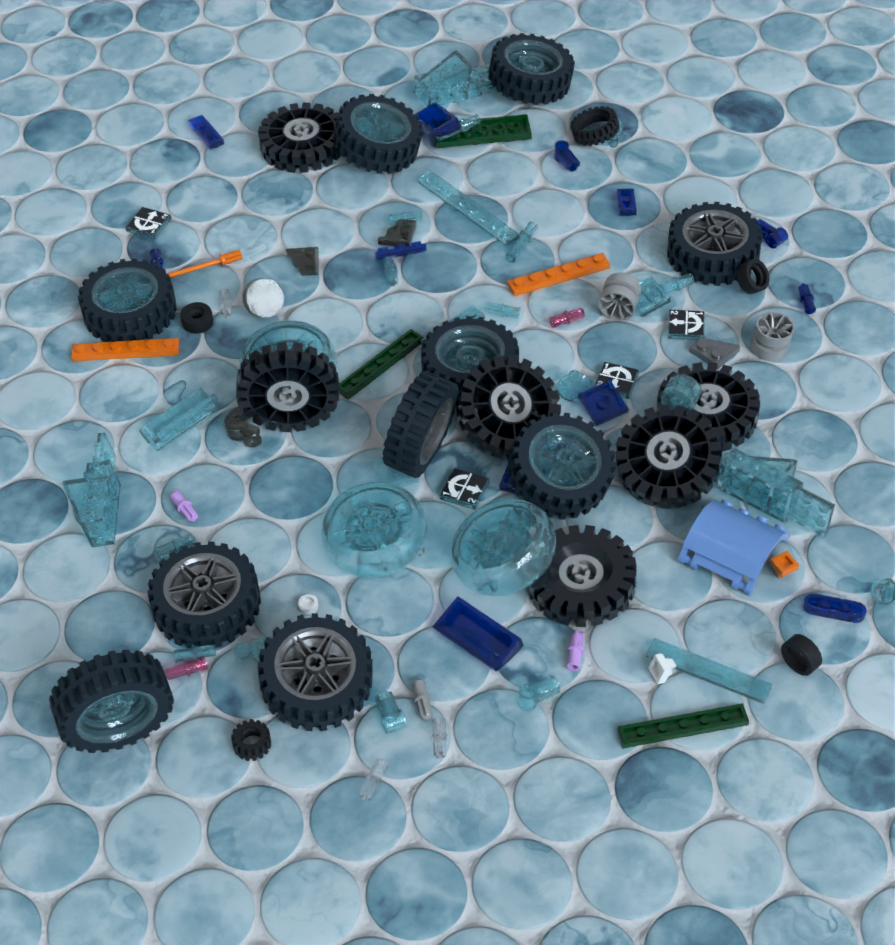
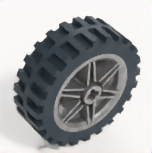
(713, 242)
(420, 424)
(201, 578)
(337, 654)

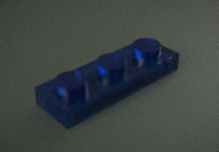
(206, 132)
(400, 250)

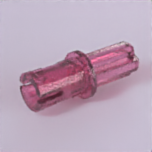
(566, 317)
(186, 668)

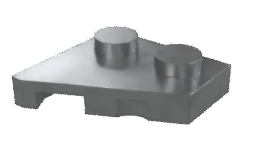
(714, 351)

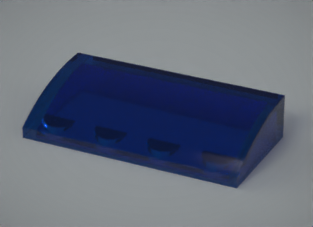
(438, 120)
(478, 634)

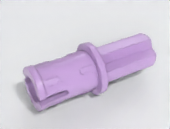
(184, 506)
(575, 651)

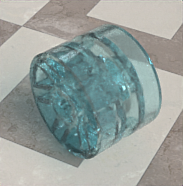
(681, 391)

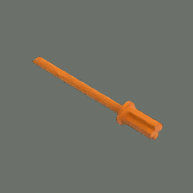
(224, 259)

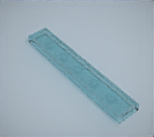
(712, 671)

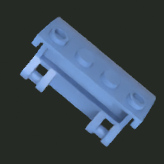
(731, 543)

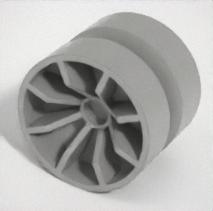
(619, 296)
(772, 336)

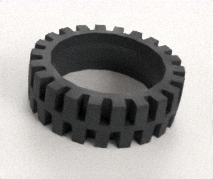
(598, 135)

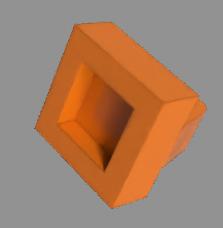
(784, 564)

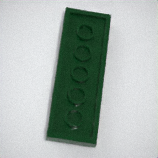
(491, 131)

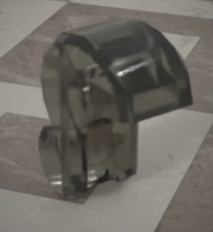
(239, 429)

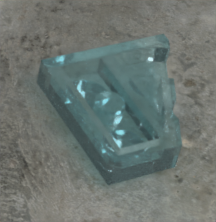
(652, 296)

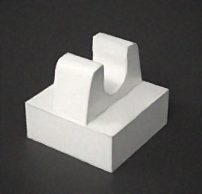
(661, 668)

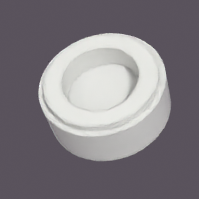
(308, 604)

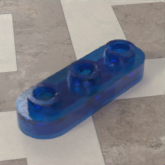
(826, 605)

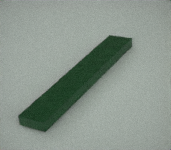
(379, 364)
(683, 725)

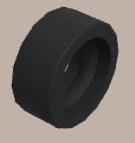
(760, 272)
(801, 654)

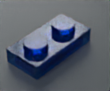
(626, 202)

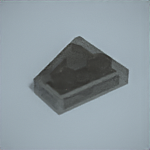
(400, 233)
(305, 259)

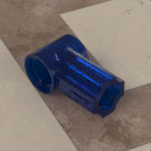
(565, 156)
(772, 236)

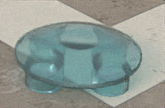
(573, 384)

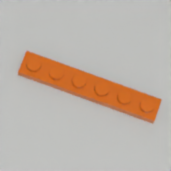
(558, 274)
(125, 349)

